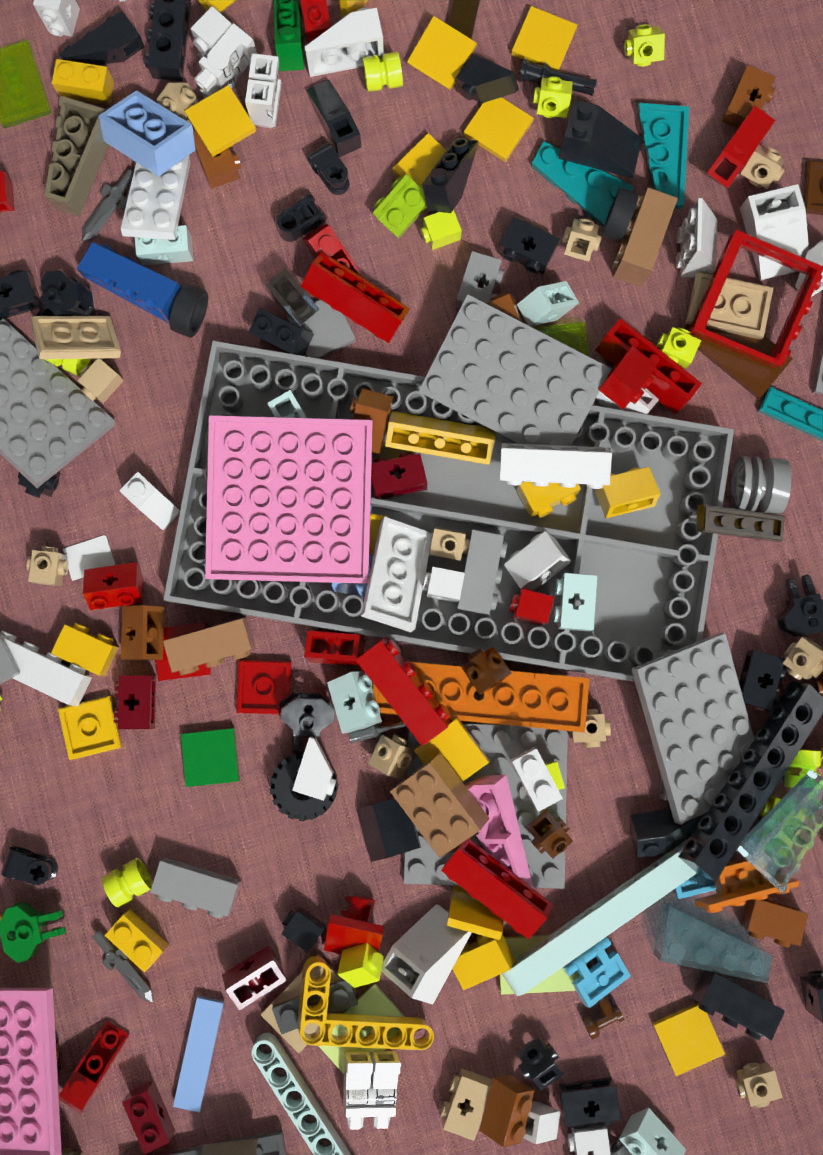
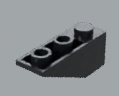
(107, 44)
(335, 118)
(449, 177)

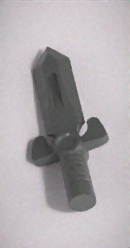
(107, 206)
(372, 732)
(114, 955)

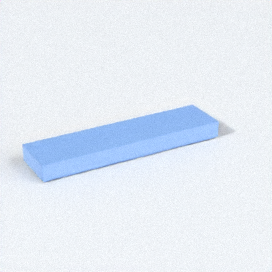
(198, 1054)

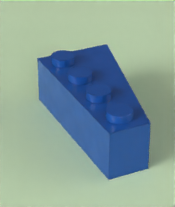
(129, 280)

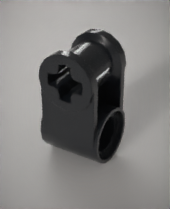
(329, 168)
(303, 215)
(24, 866)

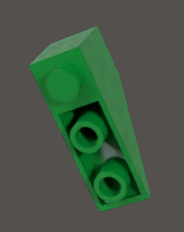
(288, 35)

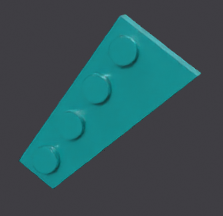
(665, 145)
(583, 185)

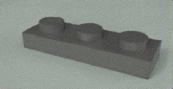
(340, 998)

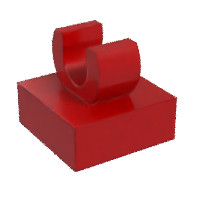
(360, 908)

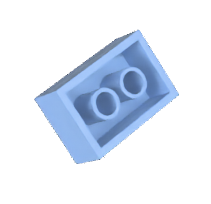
(147, 133)

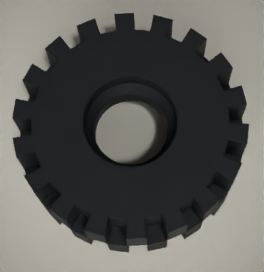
(290, 802)

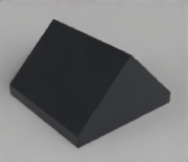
(387, 830)

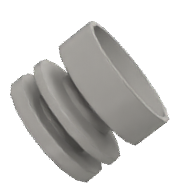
(761, 484)

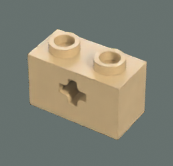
(467, 1119)

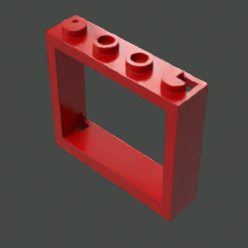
(800, 306)

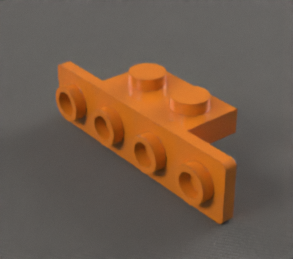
(737, 884)

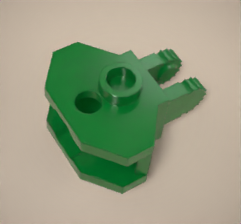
(26, 930)

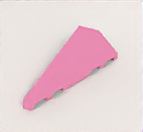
(501, 833)

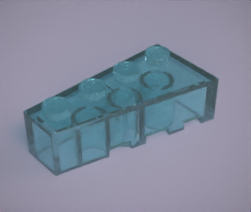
(786, 832)
(703, 946)

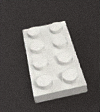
(155, 202)
(397, 574)

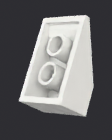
(346, 43)

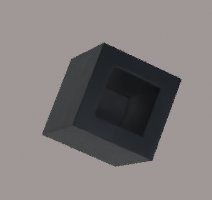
(302, 928)

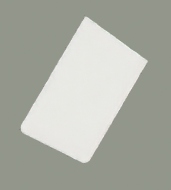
(88, 555)

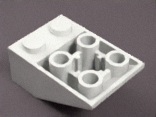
(780, 221)
(697, 241)
(425, 955)

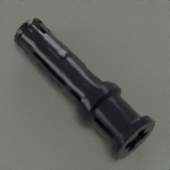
(534, 73)

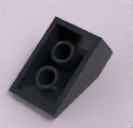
(600, 141)

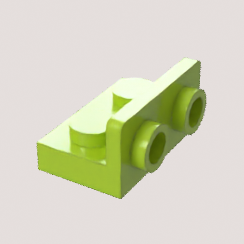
(401, 206)

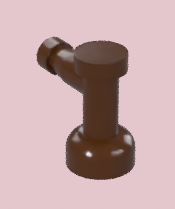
(611, 1015)

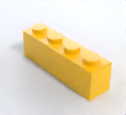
(440, 437)

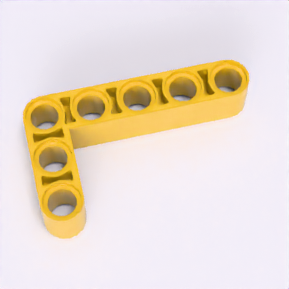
(352, 1022)

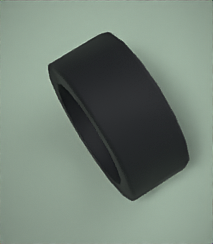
(620, 214)
(188, 310)

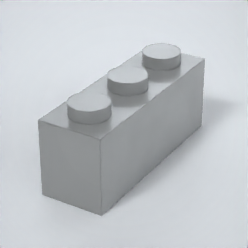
(482, 572)
(195, 887)

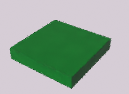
(210, 757)

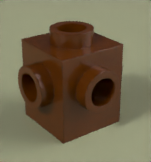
(485, 669)
(549, 834)

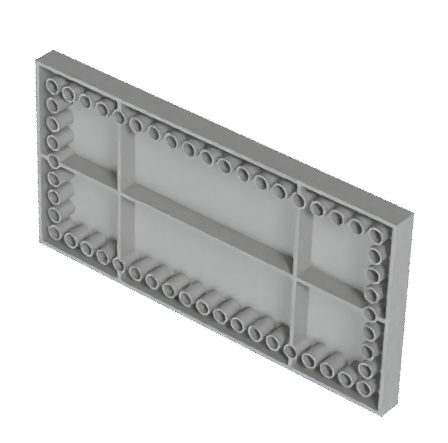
(646, 562)

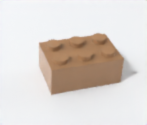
(643, 237)
(209, 646)
(440, 805)

